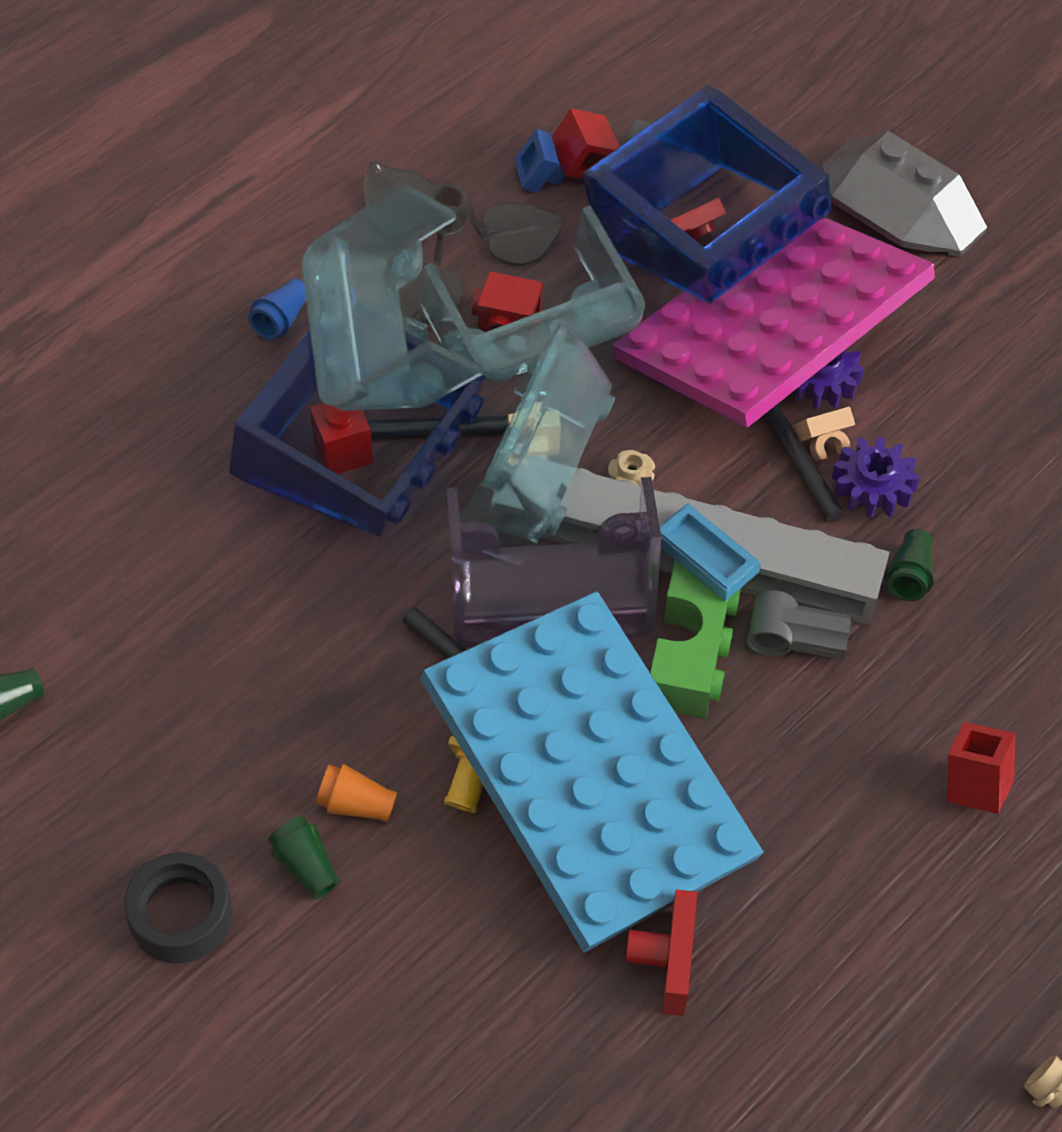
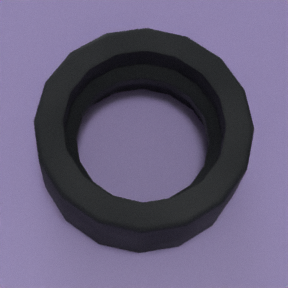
(169, 870)

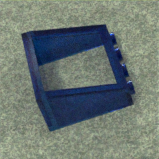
(674, 157)
(280, 469)

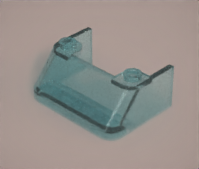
(597, 310)
(357, 311)
(543, 442)

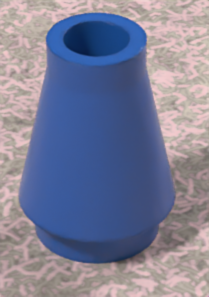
(276, 311)

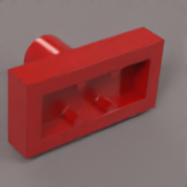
(669, 951)

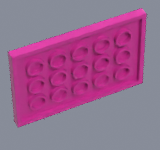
(775, 322)

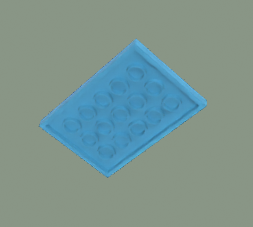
(590, 769)

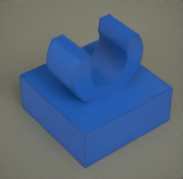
(538, 162)

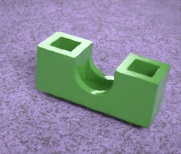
(687, 668)

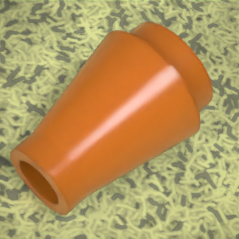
(354, 794)

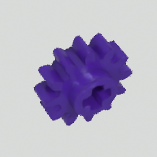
(833, 380)
(875, 477)

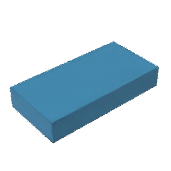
(707, 552)

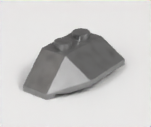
(904, 194)

